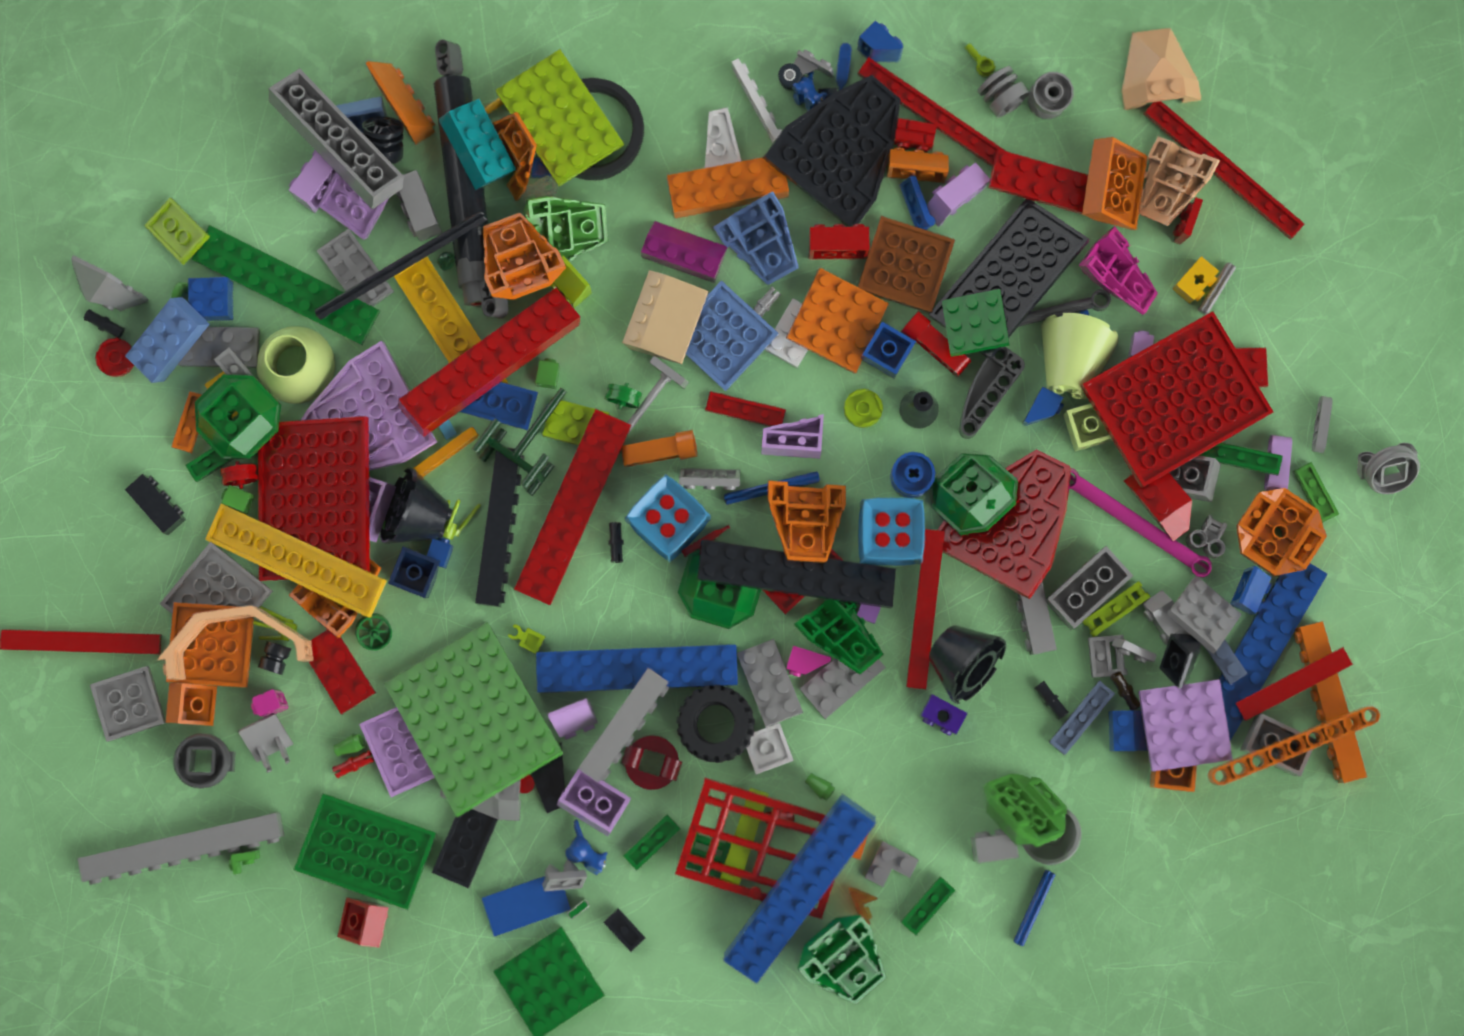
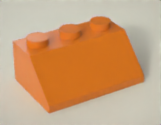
(923, 165)

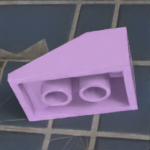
(573, 718)

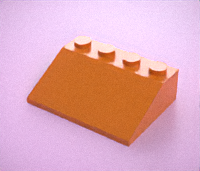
(401, 100)
(1115, 183)

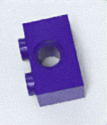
(955, 715)

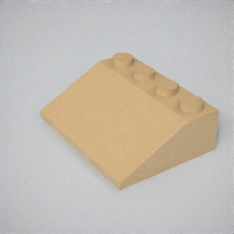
(665, 317)

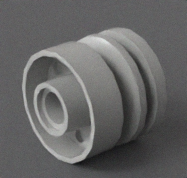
(1058, 87)
(1001, 88)

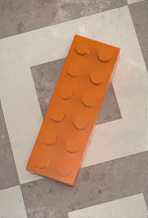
(724, 186)

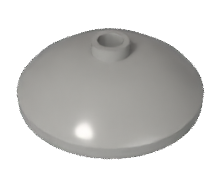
(1061, 849)

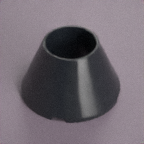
(965, 660)

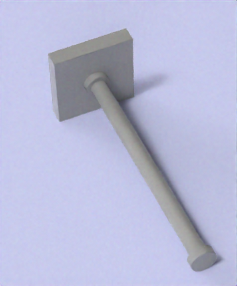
(666, 376)

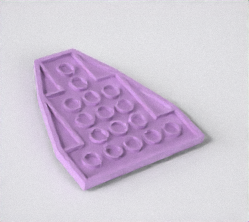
(371, 388)

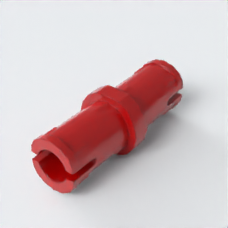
(353, 764)

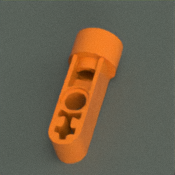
(680, 445)

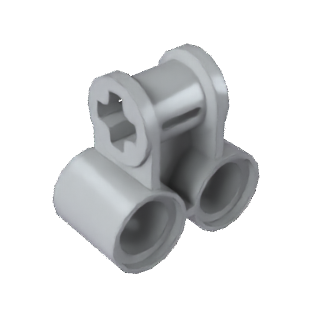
(1209, 534)

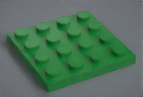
(549, 983)

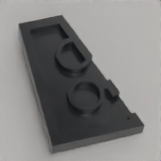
(550, 782)

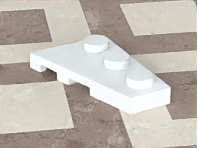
(721, 140)

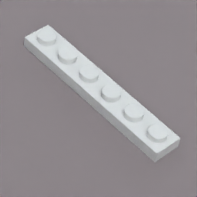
(758, 103)

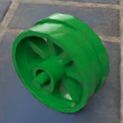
(623, 396)
(373, 632)

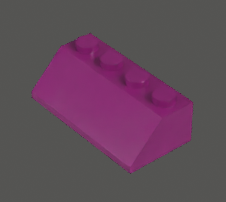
(683, 251)

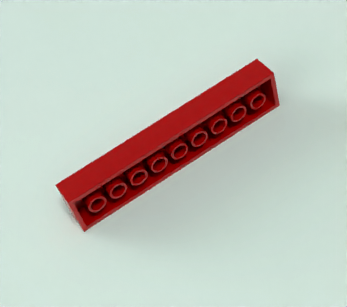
(489, 362)

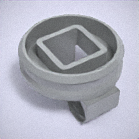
(1372, 468)

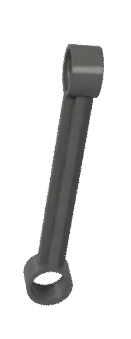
(1070, 307)

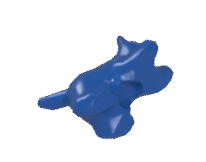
(806, 92)
(582, 852)

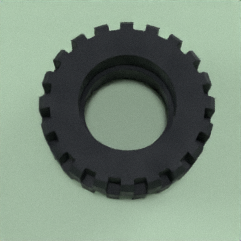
(689, 717)

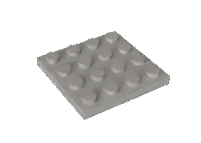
(217, 581)

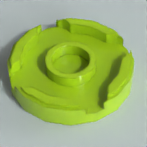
(863, 408)

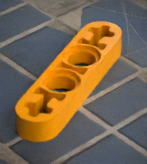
(446, 451)

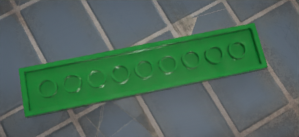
(283, 284)

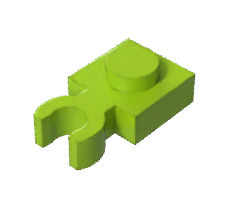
(529, 639)

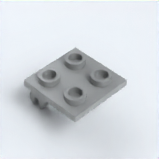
(266, 738)

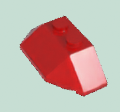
(1165, 503)

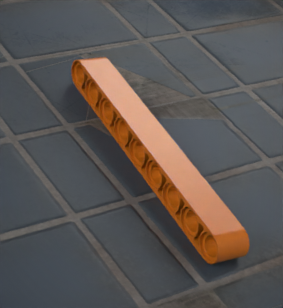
(1302, 741)

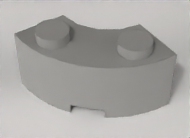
(1157, 610)

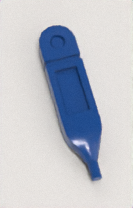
(843, 65)

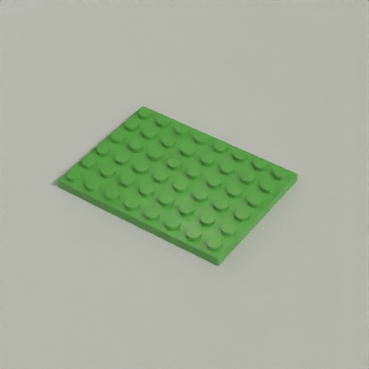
(473, 719)

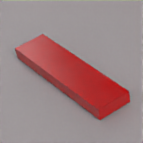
(744, 409)

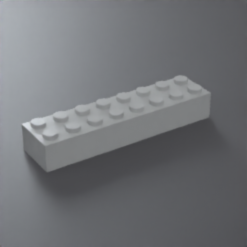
(335, 138)

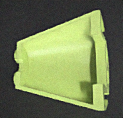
(1075, 351)

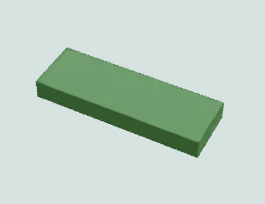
(1315, 491)

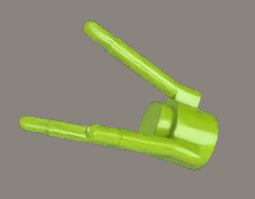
(450, 528)
(288, 622)

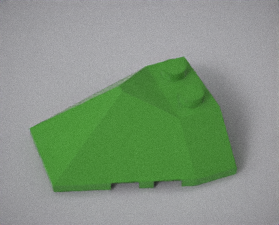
(568, 223)

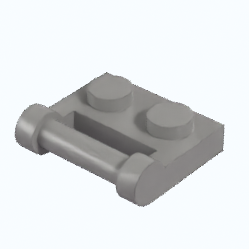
(1101, 657)

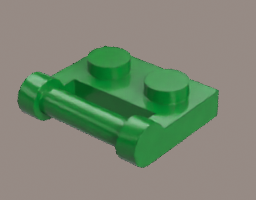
(724, 847)

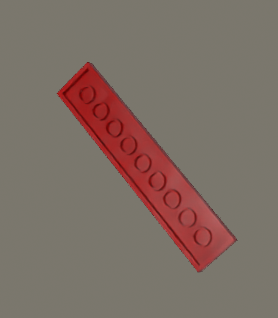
(572, 507)

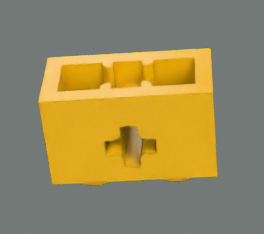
(1204, 272)

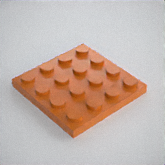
(837, 320)
(220, 650)

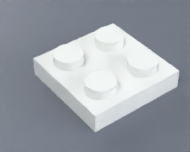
(769, 749)

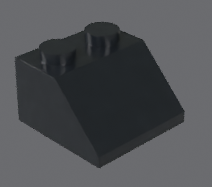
(1179, 658)

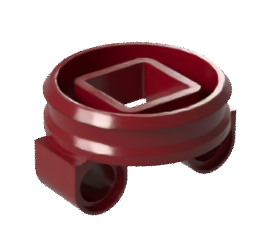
(633, 757)

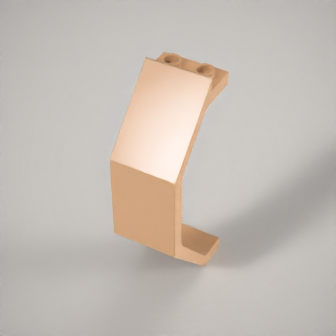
(173, 654)

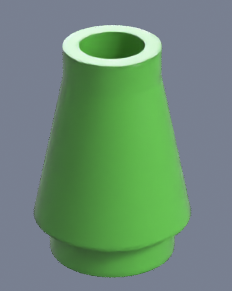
(351, 744)
(821, 787)

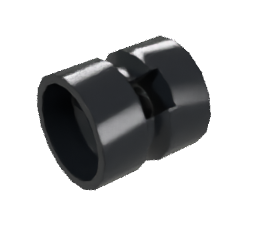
(274, 657)

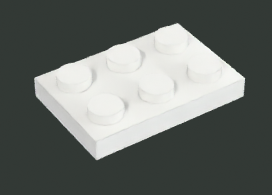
(782, 347)

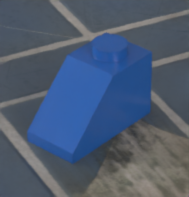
(1044, 407)

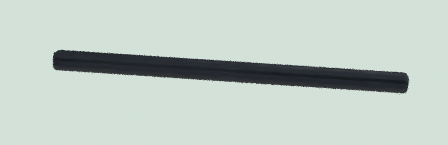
(400, 265)

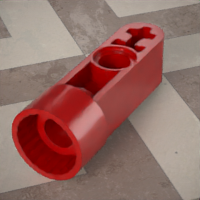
(934, 343)

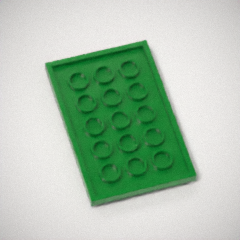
(365, 851)

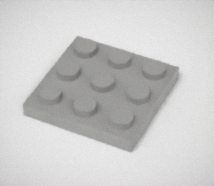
(709, 478)
(1204, 614)
(127, 703)

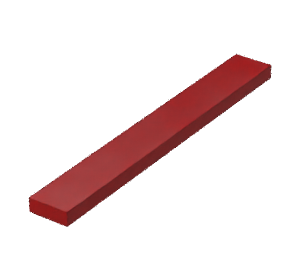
(925, 609)
(80, 642)

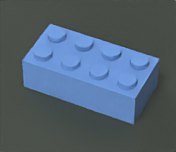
(167, 339)

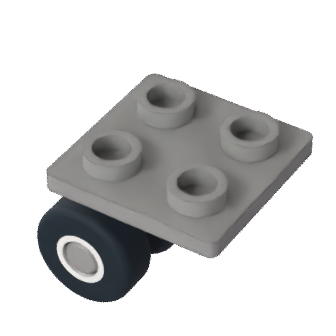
(803, 64)

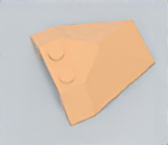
(1157, 71)
(1173, 180)

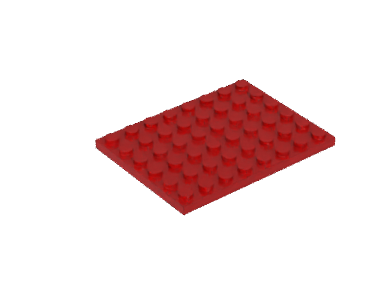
(1177, 399)
(318, 486)

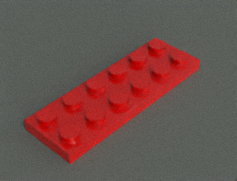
(1038, 181)

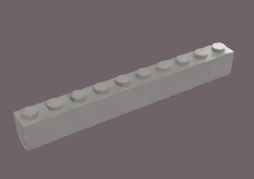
(181, 847)

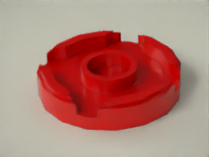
(112, 357)

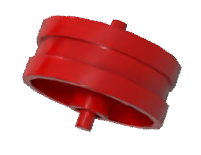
(239, 475)

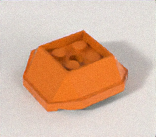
(1300, 529)

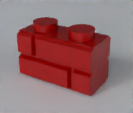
(915, 134)

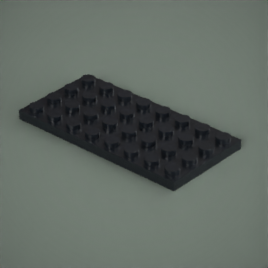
(1021, 262)

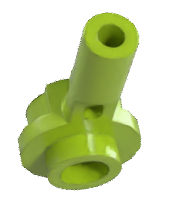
(985, 66)

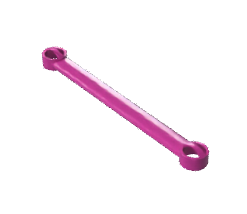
(1139, 524)

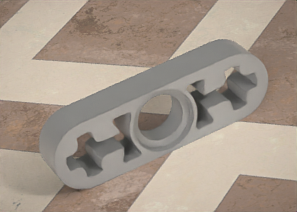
(1322, 424)

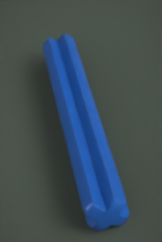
(1034, 908)

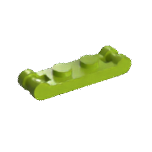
(1116, 609)

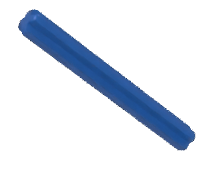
(762, 490)

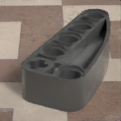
(987, 382)

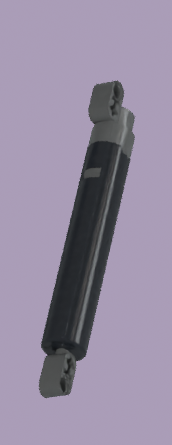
(463, 200)

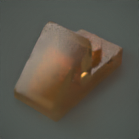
(859, 899)

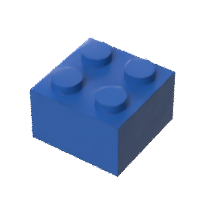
(212, 297)
(888, 350)

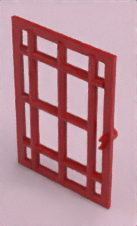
(763, 847)

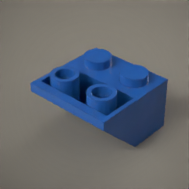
(880, 44)

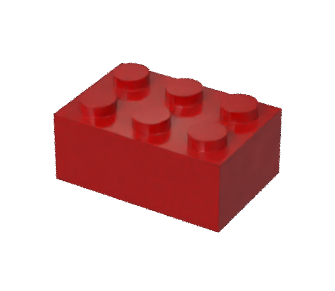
(838, 242)

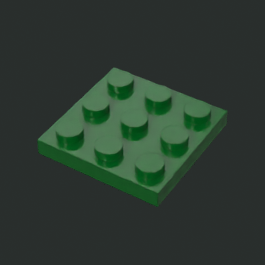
(975, 322)

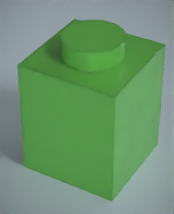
(547, 373)
(237, 499)

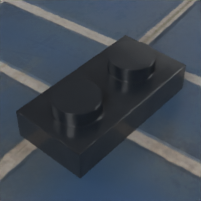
(624, 930)

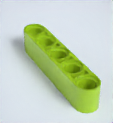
(745, 829)

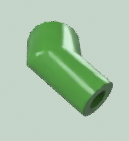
(179, 289)

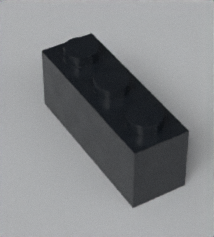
(156, 503)

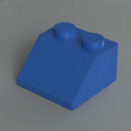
(1251, 590)
(1127, 731)

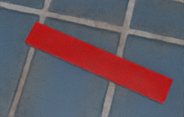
(1294, 683)

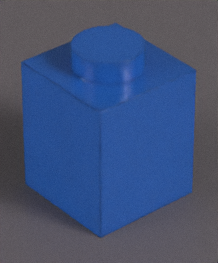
(441, 551)

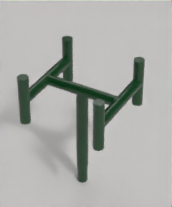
(494, 443)

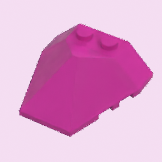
(1117, 272)

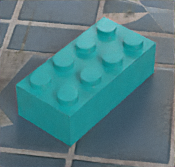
(477, 144)

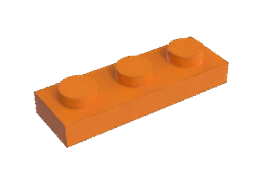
(186, 432)

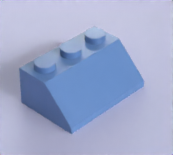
(361, 110)

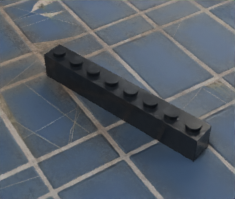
(498, 532)

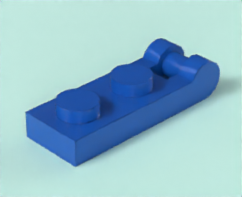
(916, 203)

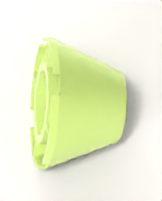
(313, 376)

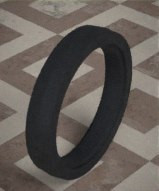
(608, 170)

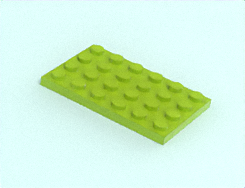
(561, 117)

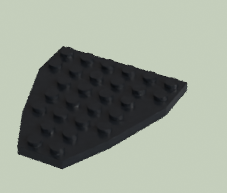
(841, 148)

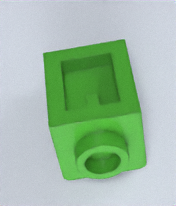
(246, 858)

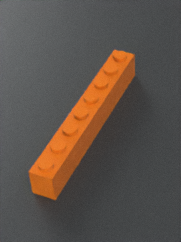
(1330, 705)

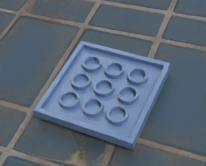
(728, 336)

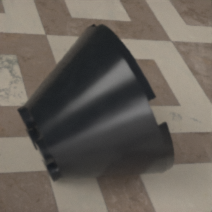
(415, 511)

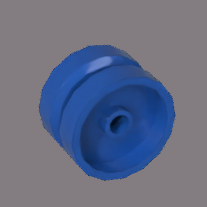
(912, 463)

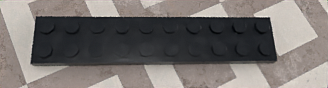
(773, 572)

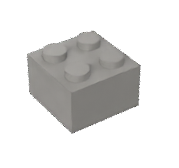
(993, 847)

